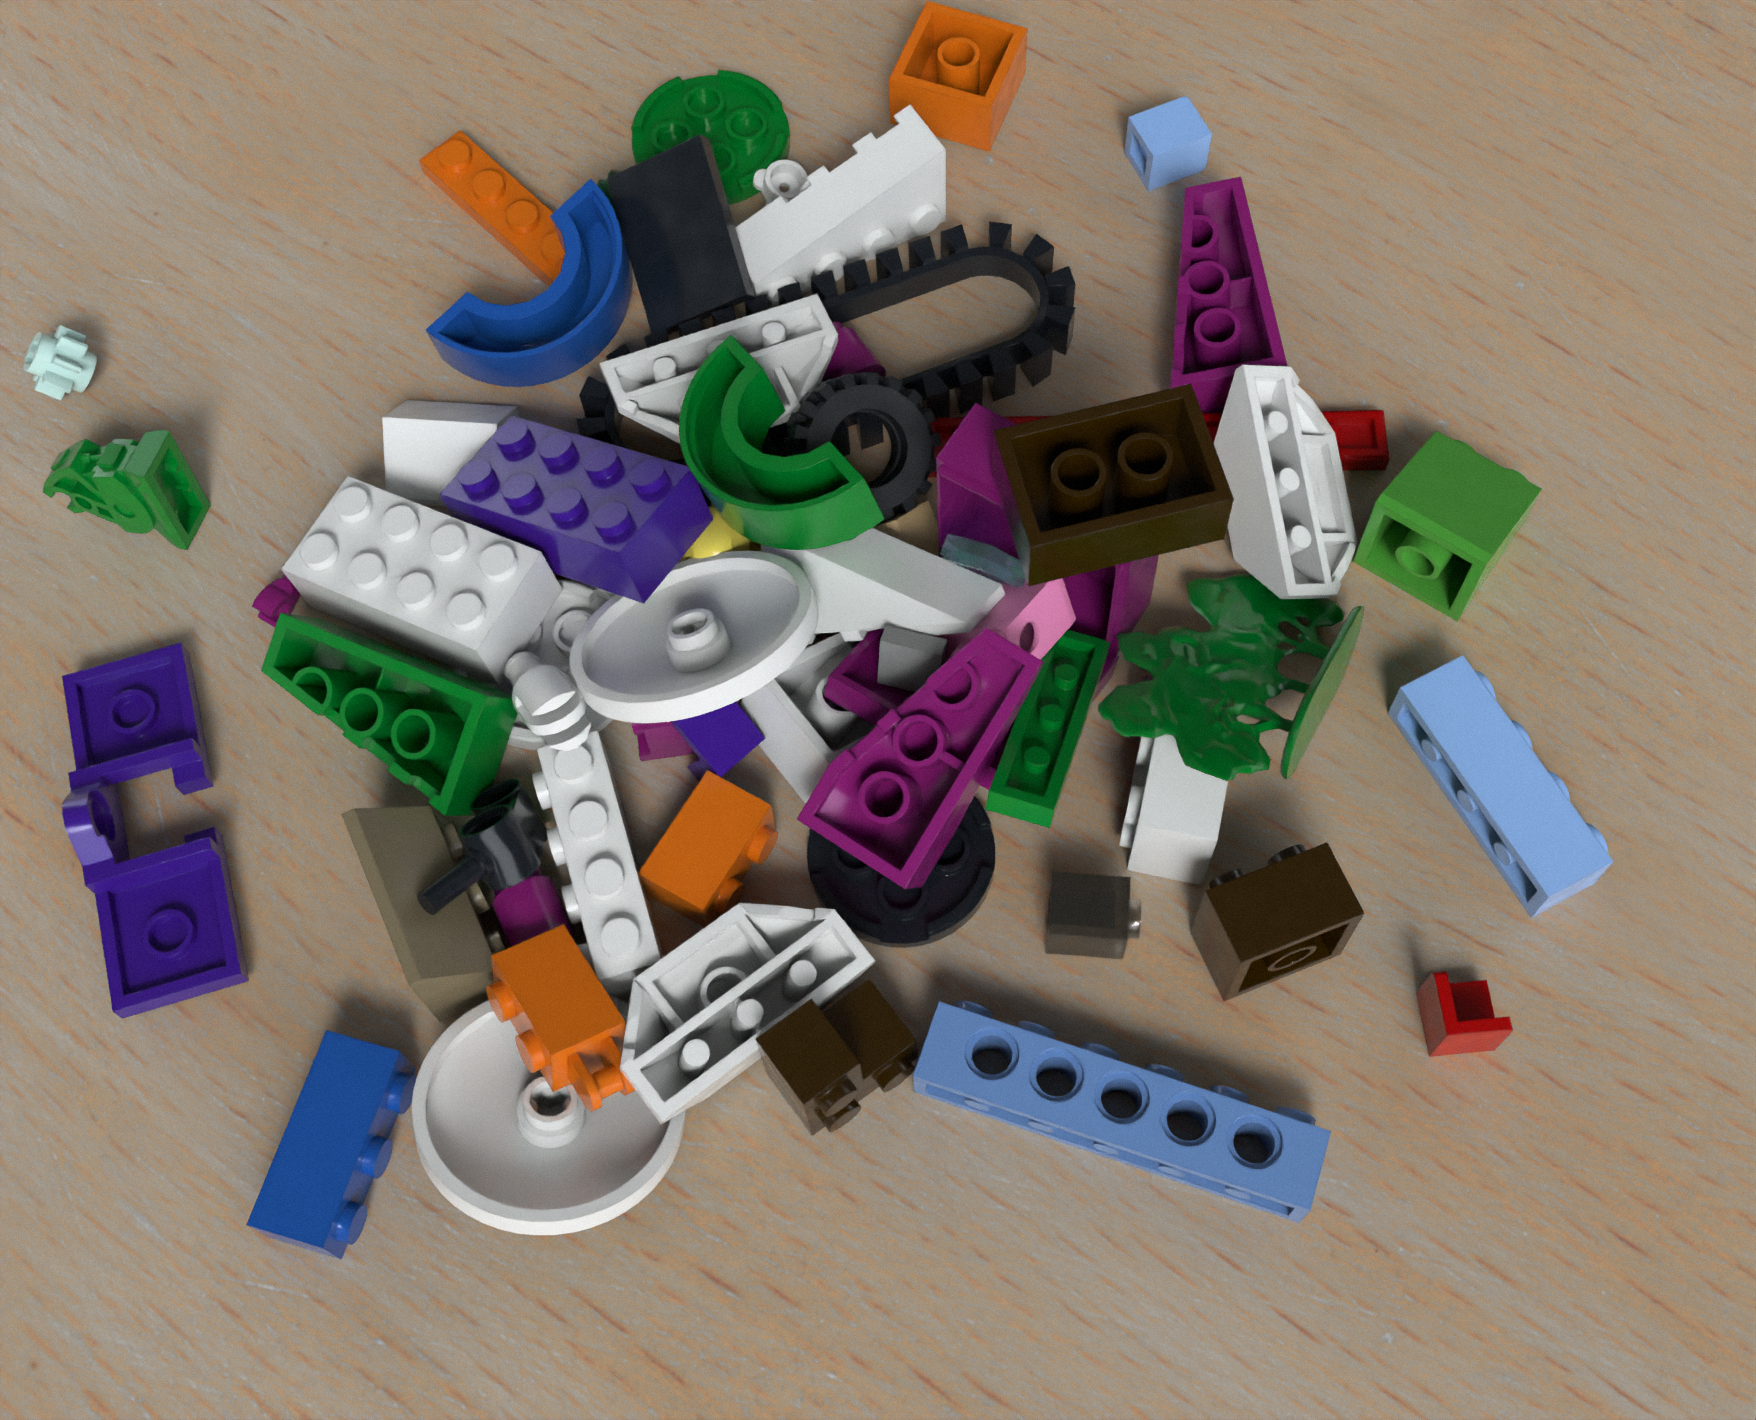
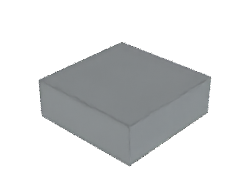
(909, 658)

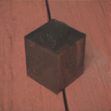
(1091, 915)

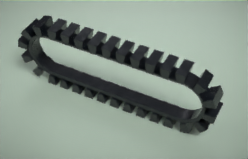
(1031, 349)

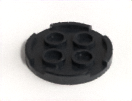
(912, 917)

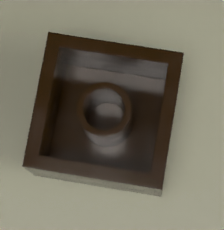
(1275, 919)

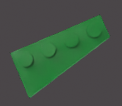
(409, 713)

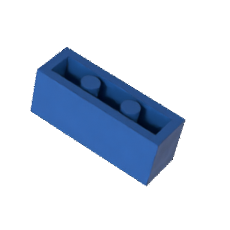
(334, 1145)

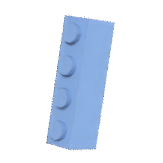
(1499, 786)

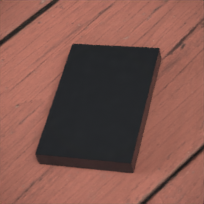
(680, 235)

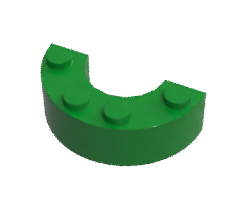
(765, 497)

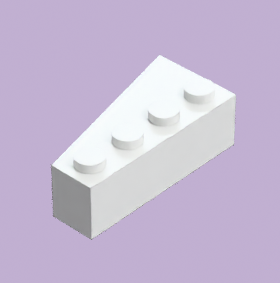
(852, 213)

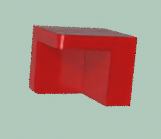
(1459, 1016)

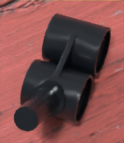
(500, 845)

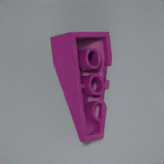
(917, 771)

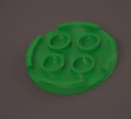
(730, 110)

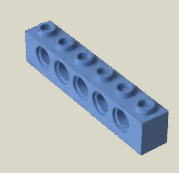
(1278, 1186)

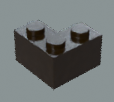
(837, 1056)

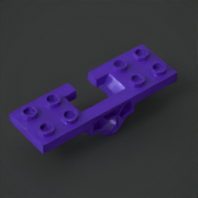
(171, 912)

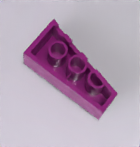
(1221, 295)

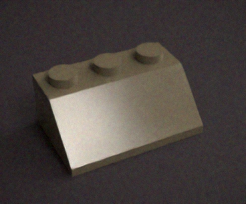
(442, 953)

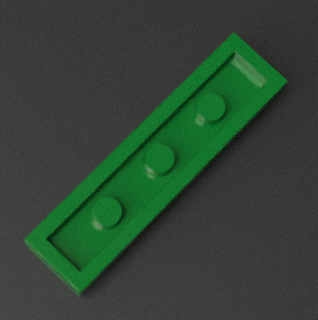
(1048, 730)

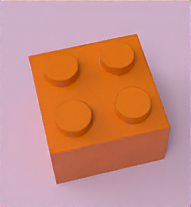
(959, 74)

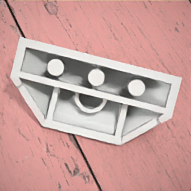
(787, 341)
(1287, 485)
(724, 987)

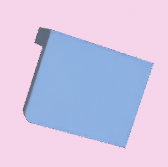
(1167, 143)

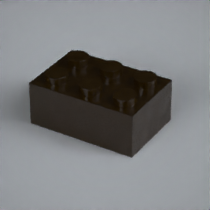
(1111, 484)

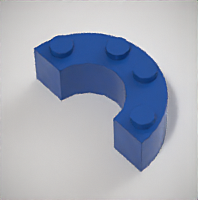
(560, 326)

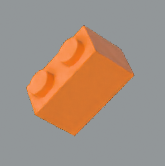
(709, 850)

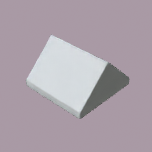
(432, 442)

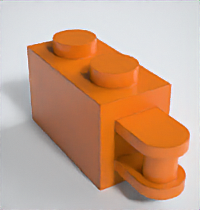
(561, 1015)

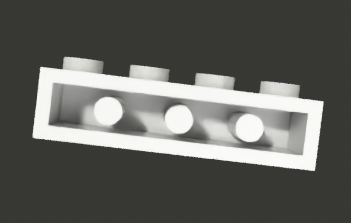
(600, 862)

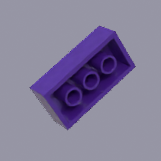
(584, 504)

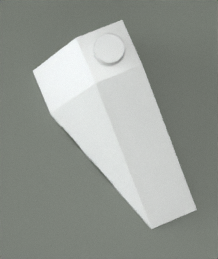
(891, 583)

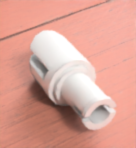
(548, 701)

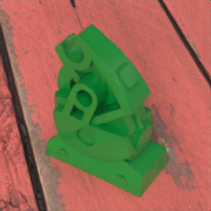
(133, 485)

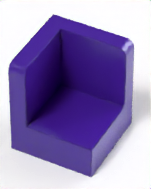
(718, 739)

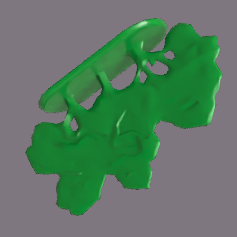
(1230, 672)

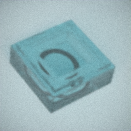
(983, 560)

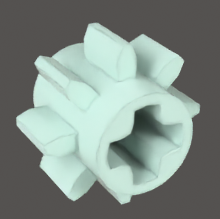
(60, 362)

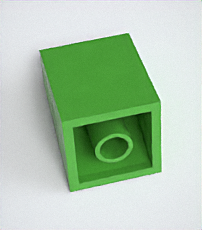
(1445, 524)

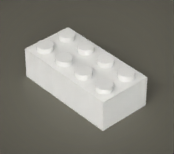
(423, 579)

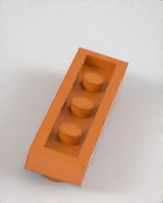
(497, 203)

